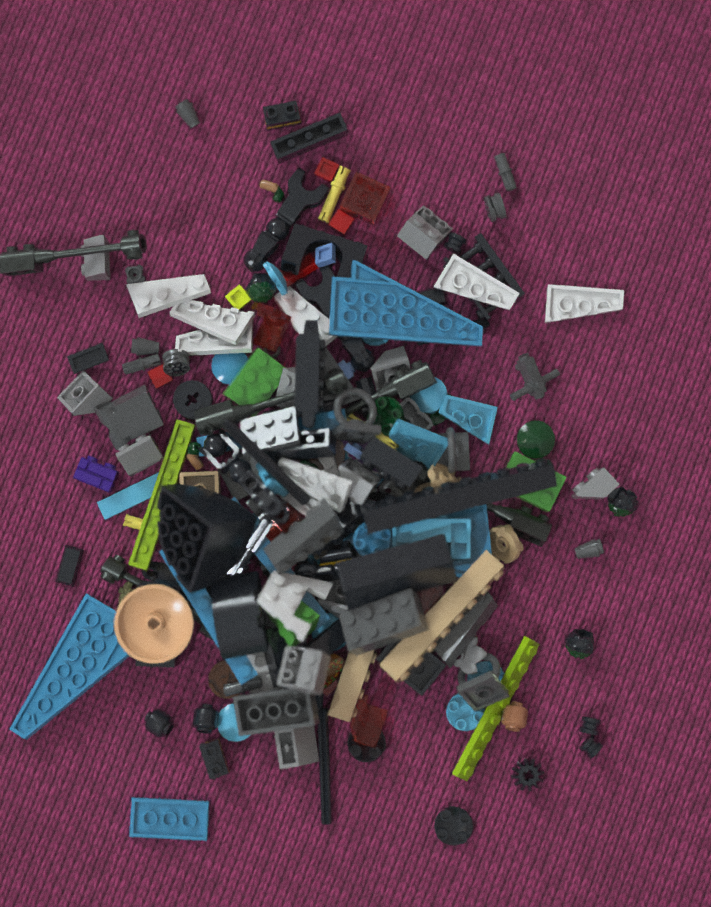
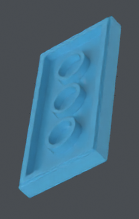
(169, 818)

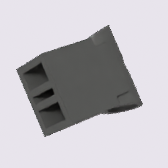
(129, 416)

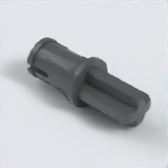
(505, 172)
(141, 364)
(236, 687)

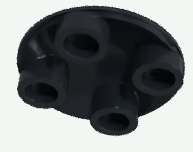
(366, 753)
(453, 825)

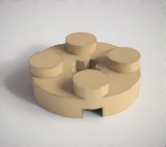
(439, 474)
(512, 547)

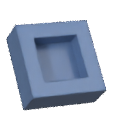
(325, 255)
(347, 369)
(354, 449)

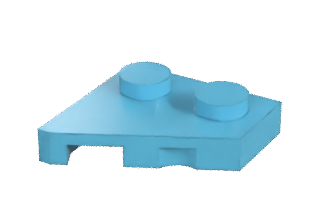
(270, 482)

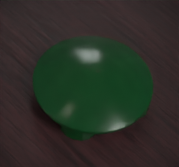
(387, 413)
(535, 439)

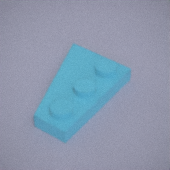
(469, 415)
(420, 442)

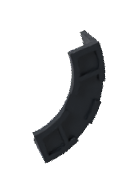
(237, 615)

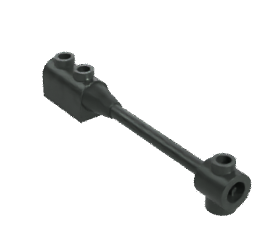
(31, 259)
(404, 383)
(212, 417)
(523, 523)
(116, 570)

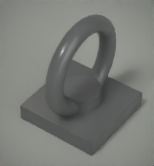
(355, 430)
(457, 452)
(483, 689)

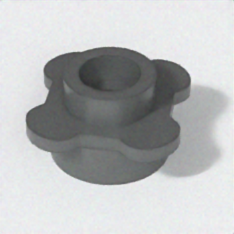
(134, 269)

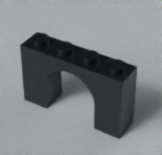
(305, 240)

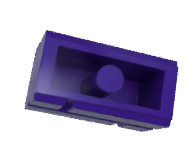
(96, 474)

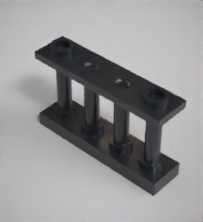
(494, 262)

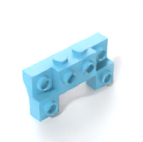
(456, 533)

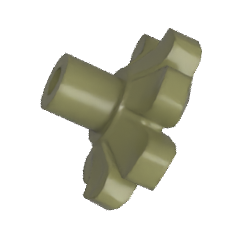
(124, 591)

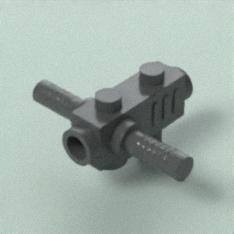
(534, 382)

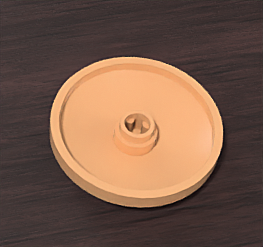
(154, 623)

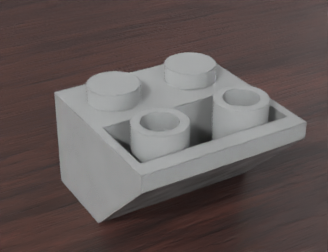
(424, 232)
(139, 455)
(598, 486)
(304, 670)
(296, 747)

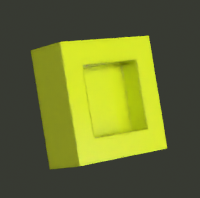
(238, 297)

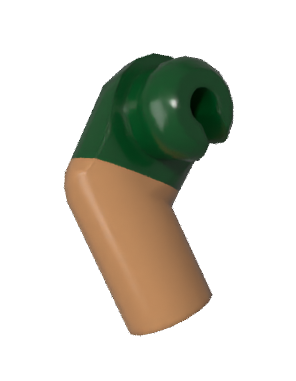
(274, 188)
(192, 455)

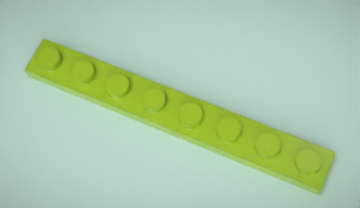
(168, 474)
(493, 712)

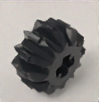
(530, 780)

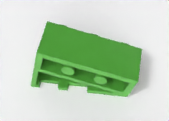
(302, 612)

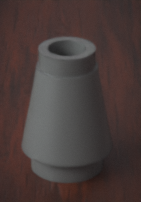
(187, 113)
(144, 346)
(590, 549)

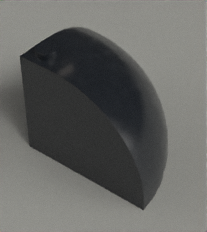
(201, 533)

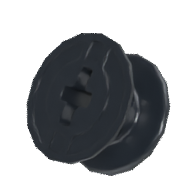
(191, 389)

